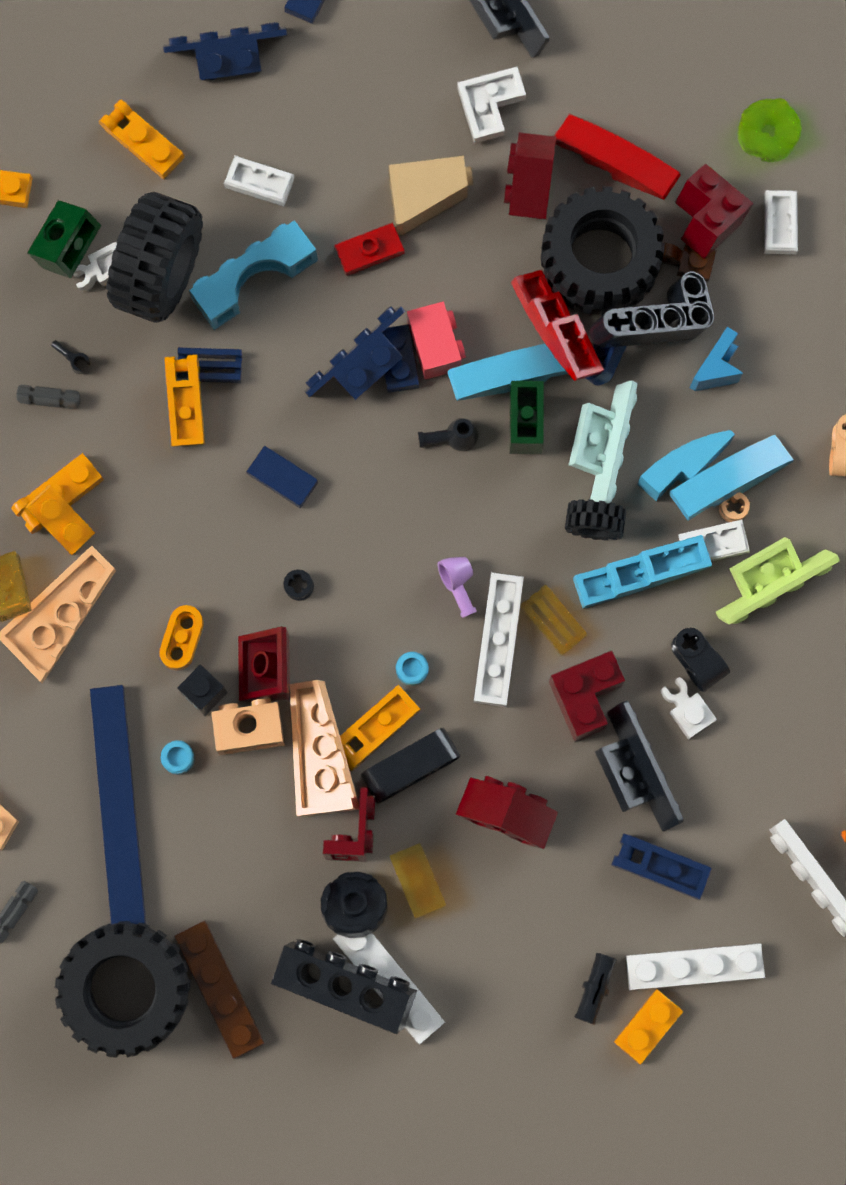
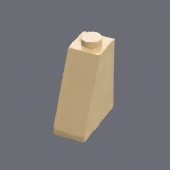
(427, 189)

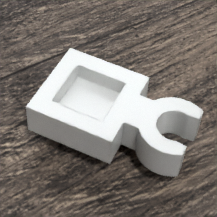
(98, 268)
(690, 712)

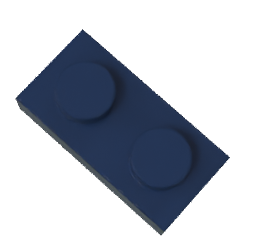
(404, 373)

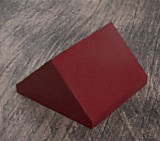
(264, 665)

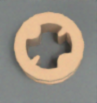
(733, 516)

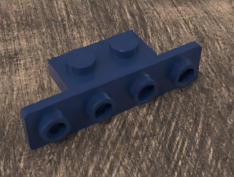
(226, 54)
(364, 362)

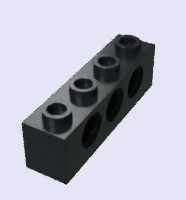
(294, 977)

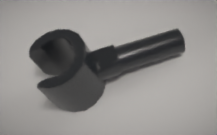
(70, 356)

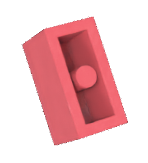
(434, 339)

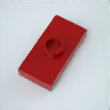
(369, 249)

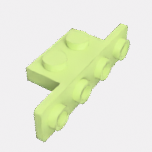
(771, 575)

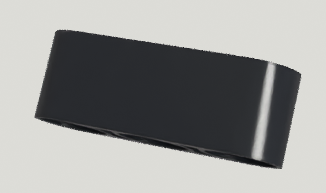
(410, 765)

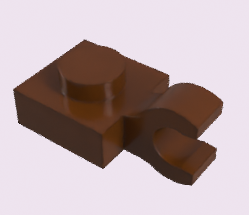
(688, 260)

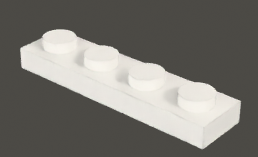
(498, 639)
(808, 869)
(367, 950)
(695, 966)

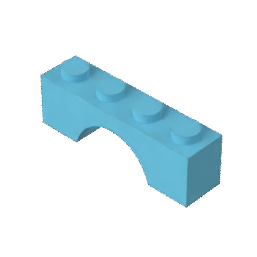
(284, 251)

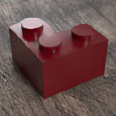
(532, 168)
(714, 208)
(578, 690)
(507, 810)

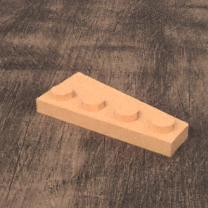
(57, 613)
(320, 763)

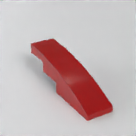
(618, 156)
(557, 328)

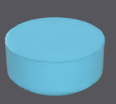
(412, 668)
(177, 757)

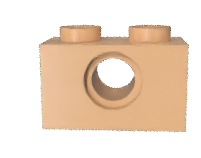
(266, 734)

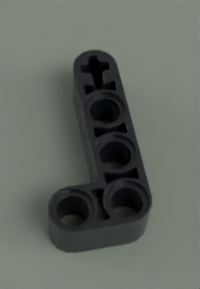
(678, 315)

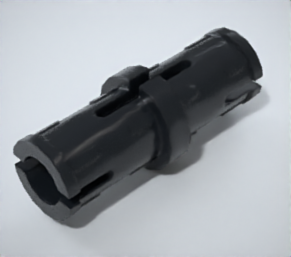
(595, 988)

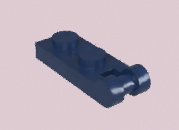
(662, 867)

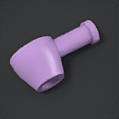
(454, 574)

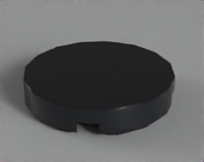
(354, 905)

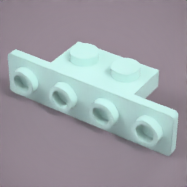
(601, 440)

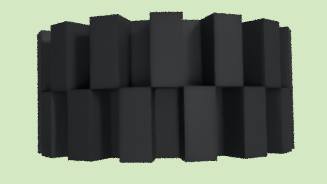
(595, 519)

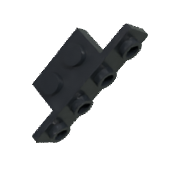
(510, 18)
(634, 770)

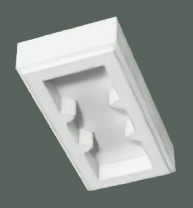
(259, 181)
(780, 222)
(722, 540)

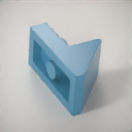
(715, 370)

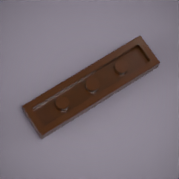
(219, 989)

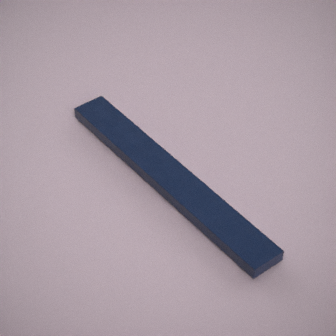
(117, 805)

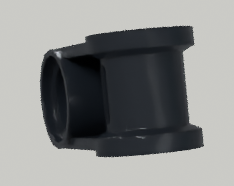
(704, 664)

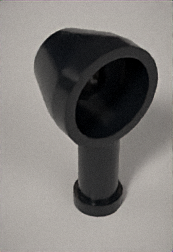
(451, 436)

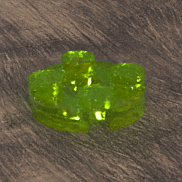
(760, 144)

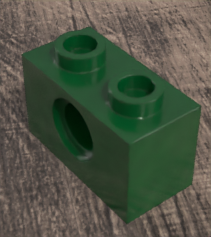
(64, 239)
(526, 417)

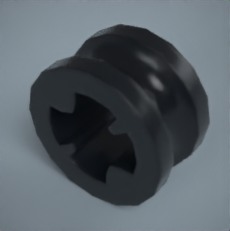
(305, 578)

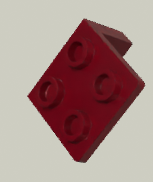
(342, 846)

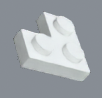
(482, 98)

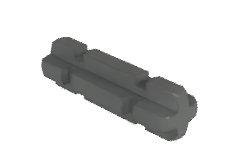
(48, 396)
(15, 908)

